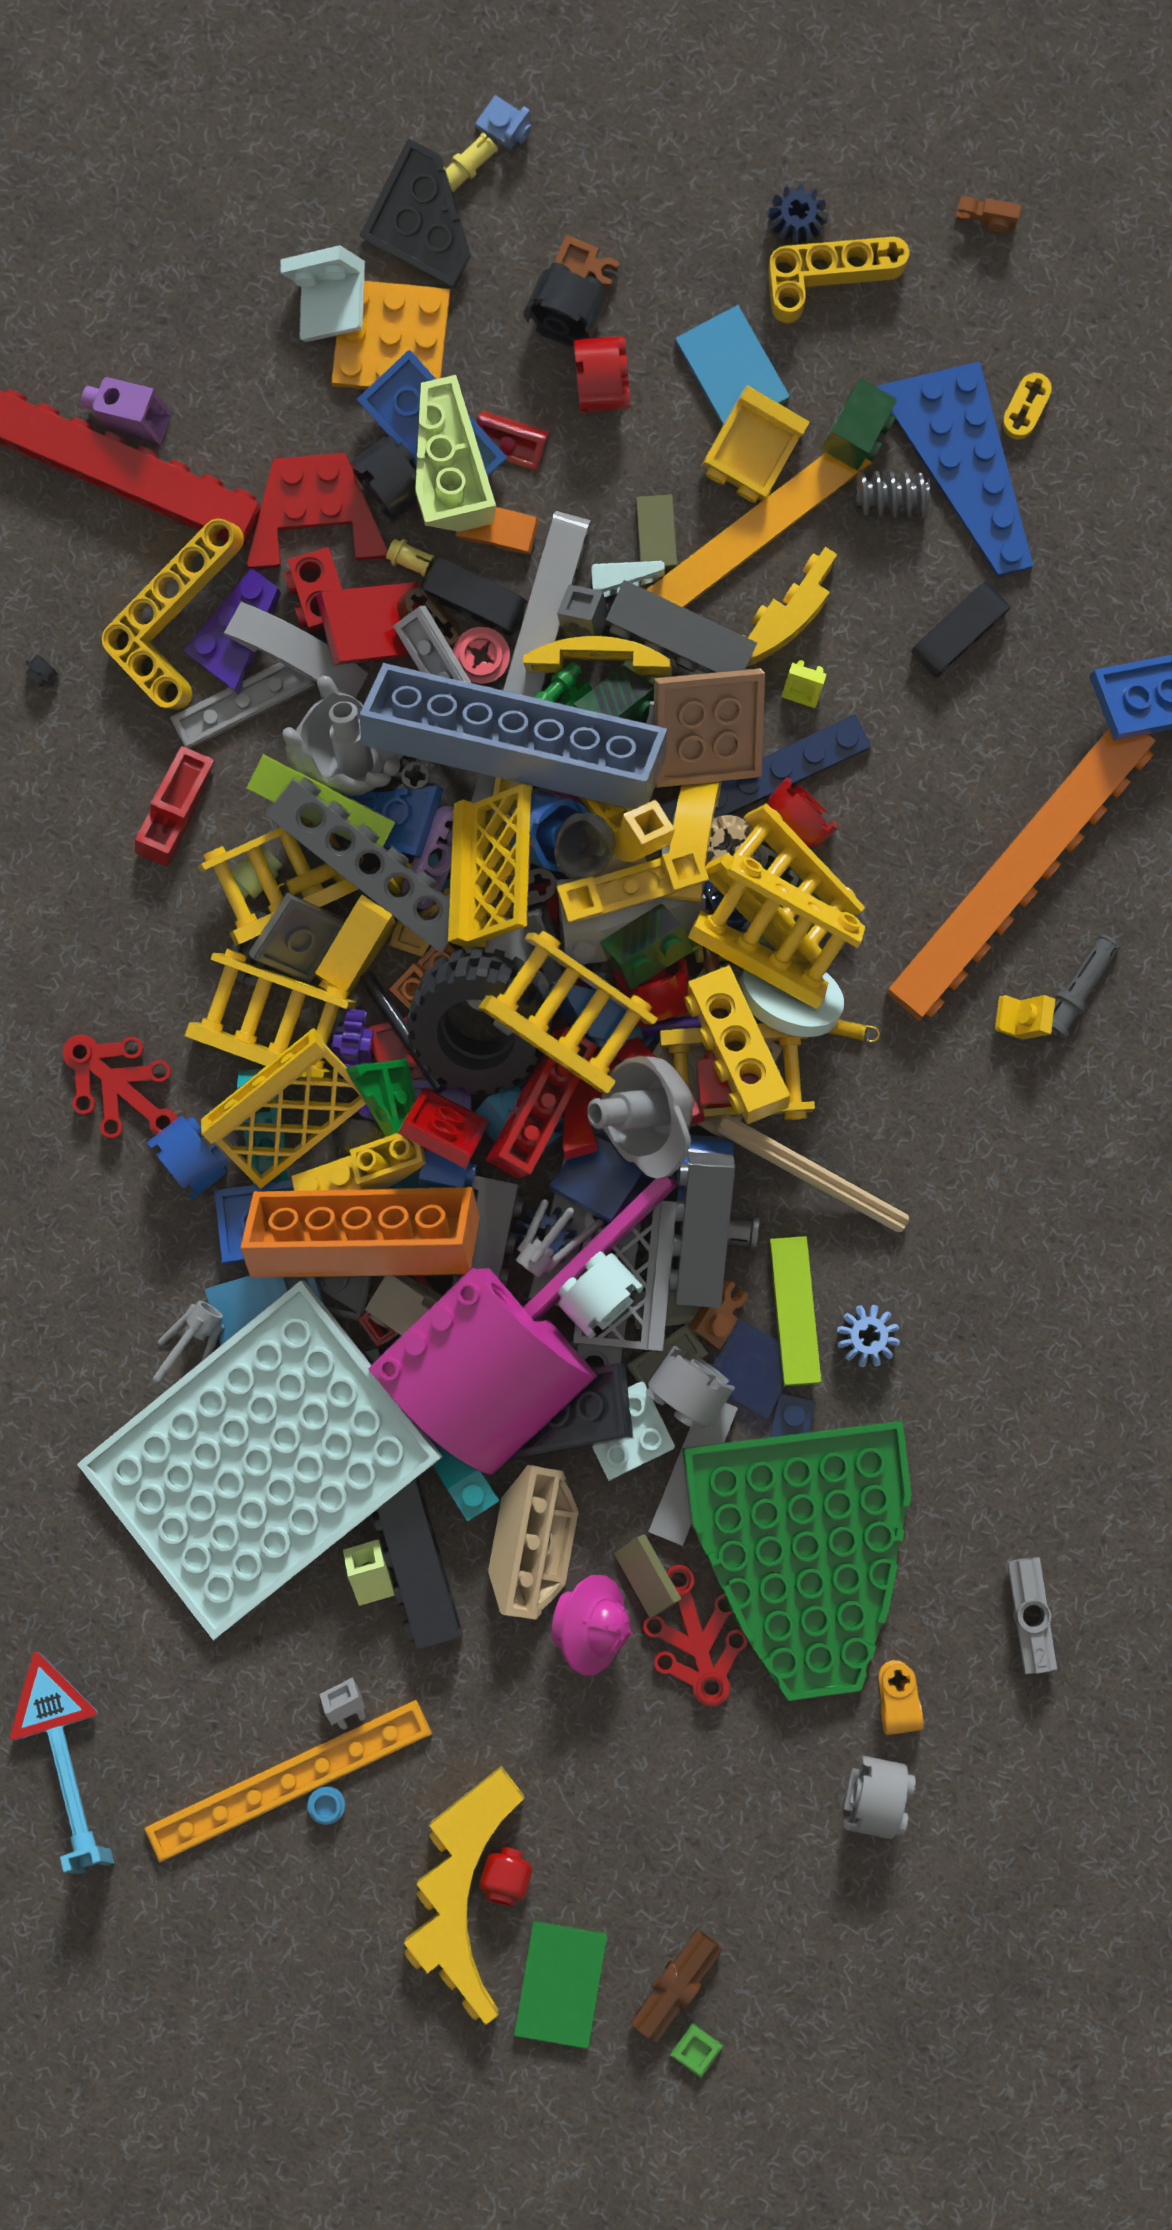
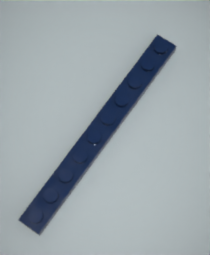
(794, 761)

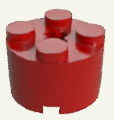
(602, 374)
(662, 991)

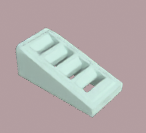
(610, 576)

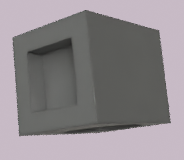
(582, 612)

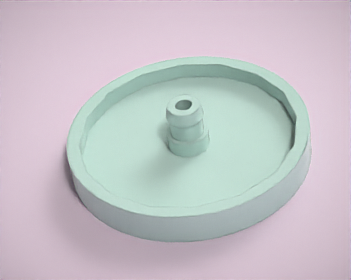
(788, 1013)

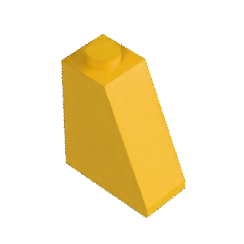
(356, 945)

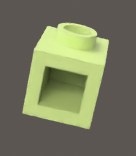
(368, 1572)

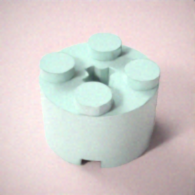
(599, 1294)

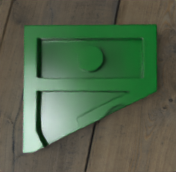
(386, 1091)

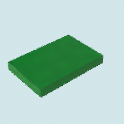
(560, 1984)

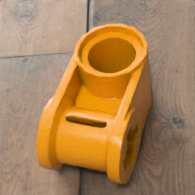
(899, 1706)

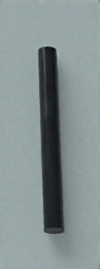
(397, 1023)

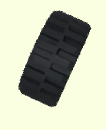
(448, 1051)

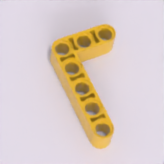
(165, 609)

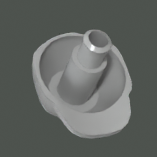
(646, 1115)

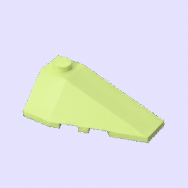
(450, 470)

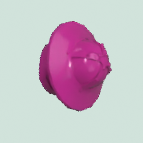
(591, 1624)

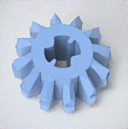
(874, 1346)

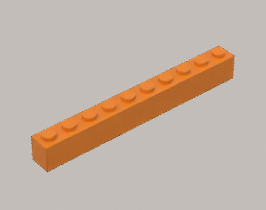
(1017, 871)

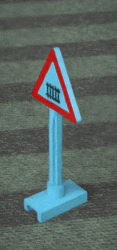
(48, 1706)

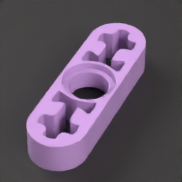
(441, 870)

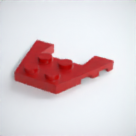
(309, 495)
(578, 1134)

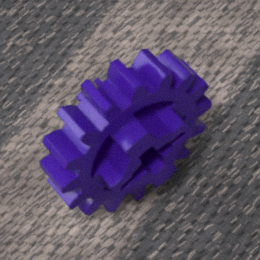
(353, 1041)

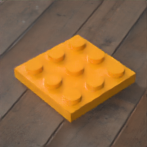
(393, 322)

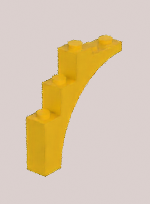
(445, 1936)

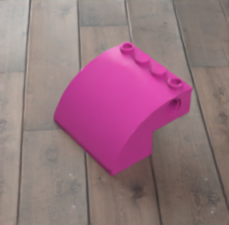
(481, 1372)

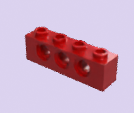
(536, 1113)

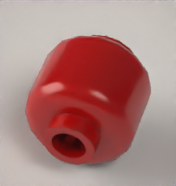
(506, 1877)

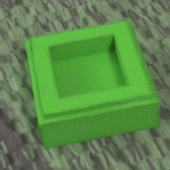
(696, 2050)

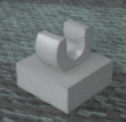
(343, 1702)

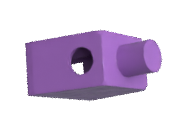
(129, 409)

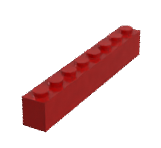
(122, 469)

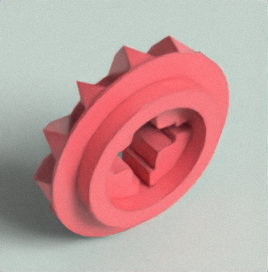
(477, 639)

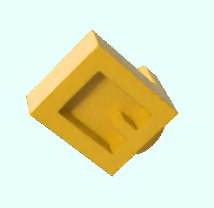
(1025, 1017)

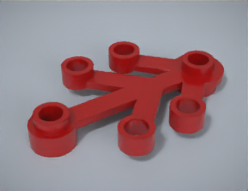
(114, 1081)
(698, 1644)

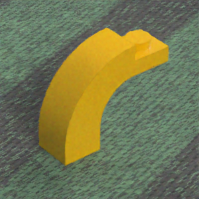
(635, 830)

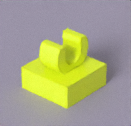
(804, 684)

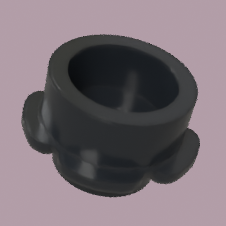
(41, 671)

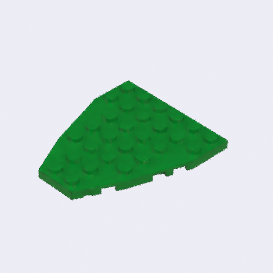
(805, 1545)

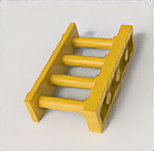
(791, 852)
(247, 923)
(761, 961)
(244, 1041)
(679, 1044)
(566, 1048)

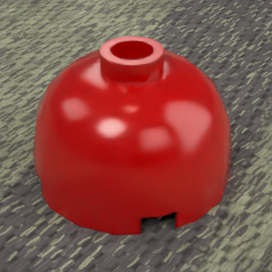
(801, 813)

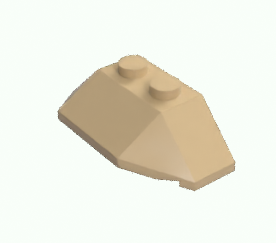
(532, 1542)

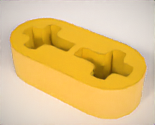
(1019, 402)

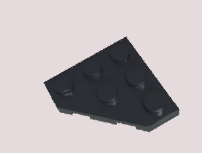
(419, 216)

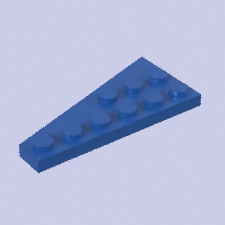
(959, 444)

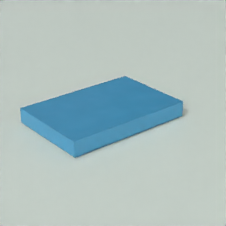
(727, 359)

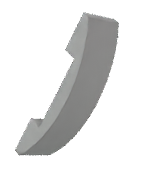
(291, 647)

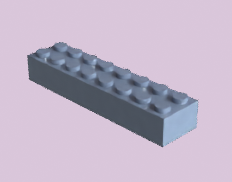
(513, 736)

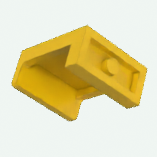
(754, 445)

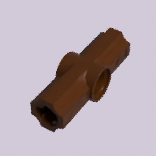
(676, 1986)

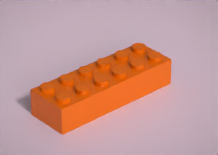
(361, 1232)

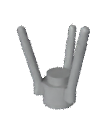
(537, 1255)
(201, 1321)

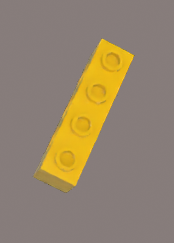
(722, 991)

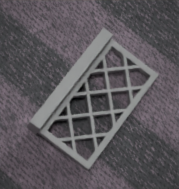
(656, 1284)

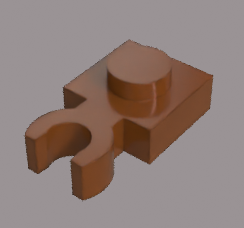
(996, 214)
(583, 260)
(715, 1324)

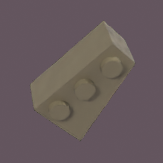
(401, 1302)

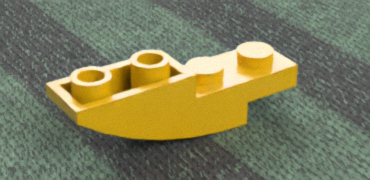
(782, 623)
(368, 1167)

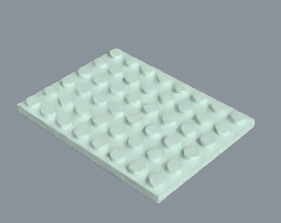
(258, 1460)

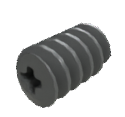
(892, 494)

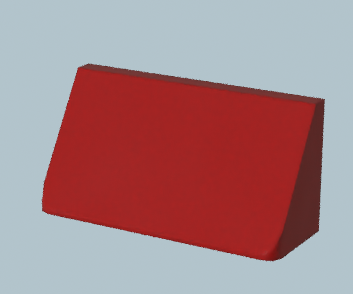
(518, 441)

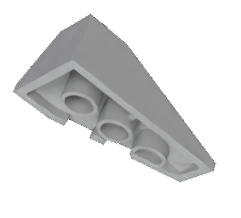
(582, 938)

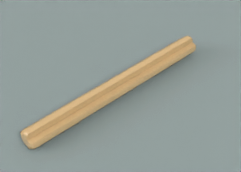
(811, 1173)

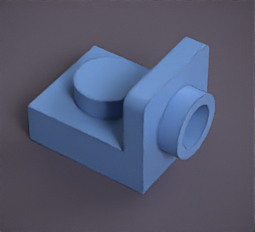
(505, 123)

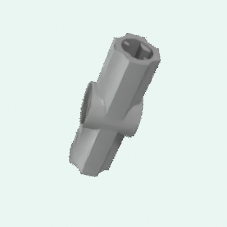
(1034, 1640)

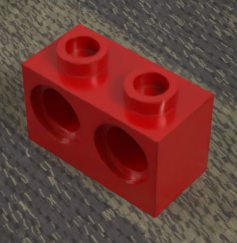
(307, 592)

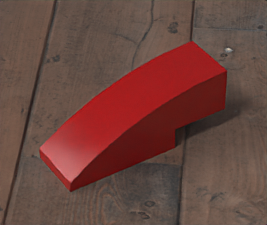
(173, 806)

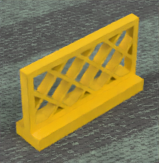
(473, 865)
(259, 1093)

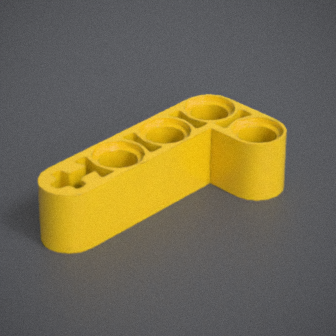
(839, 270)

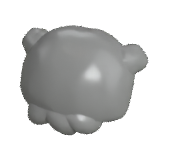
(331, 749)

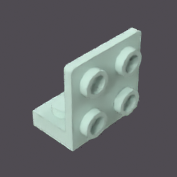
(329, 291)
(648, 1440)

